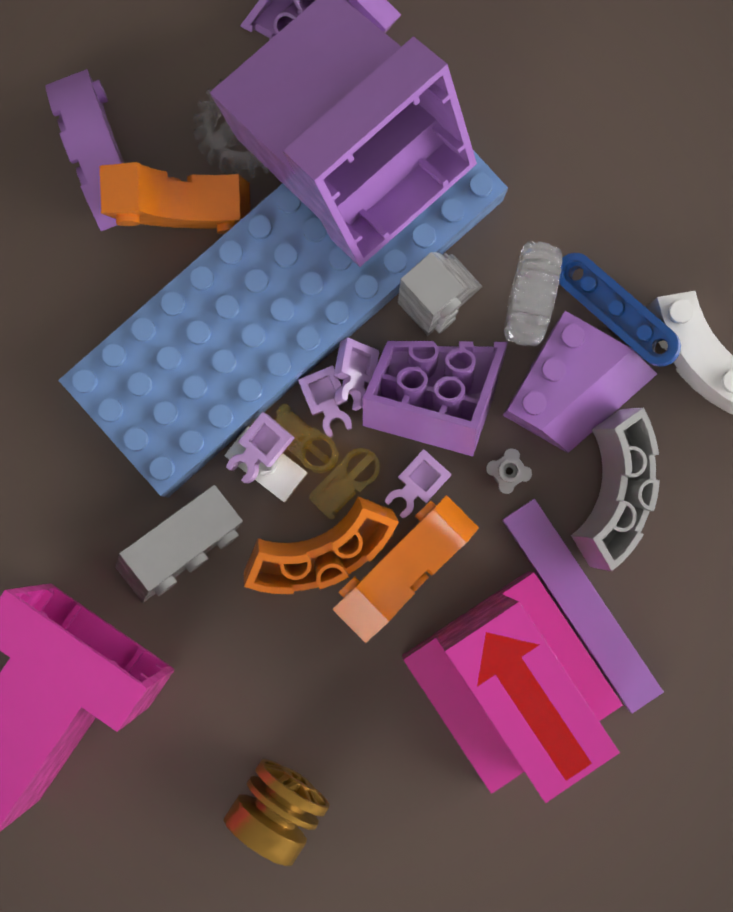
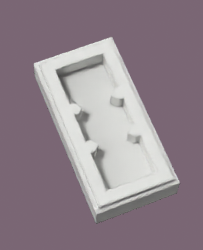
(280, 478)

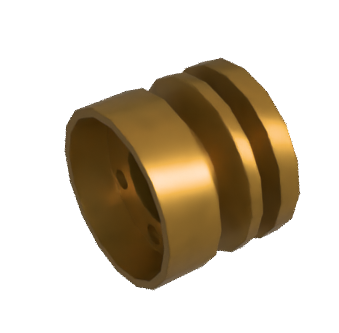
(273, 817)

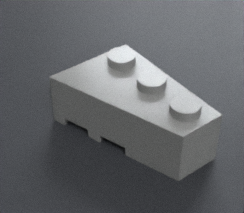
(436, 291)
(178, 544)

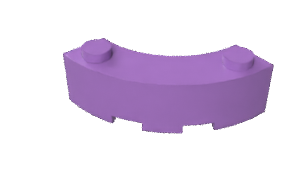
(85, 134)

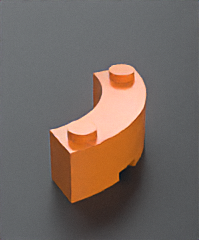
(150, 197)
(323, 559)
(395, 578)

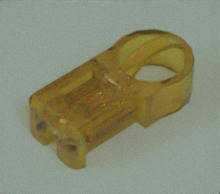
(303, 440)
(339, 486)

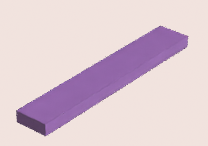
(582, 606)

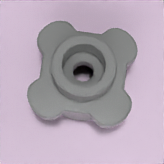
(498, 471)

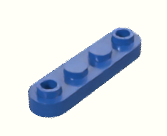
(619, 310)

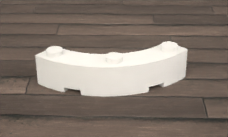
(702, 358)

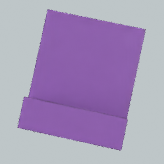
(350, 123)

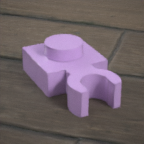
(355, 367)
(319, 393)
(263, 444)
(421, 479)

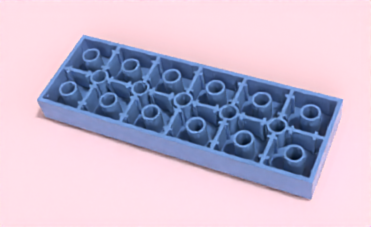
(250, 325)

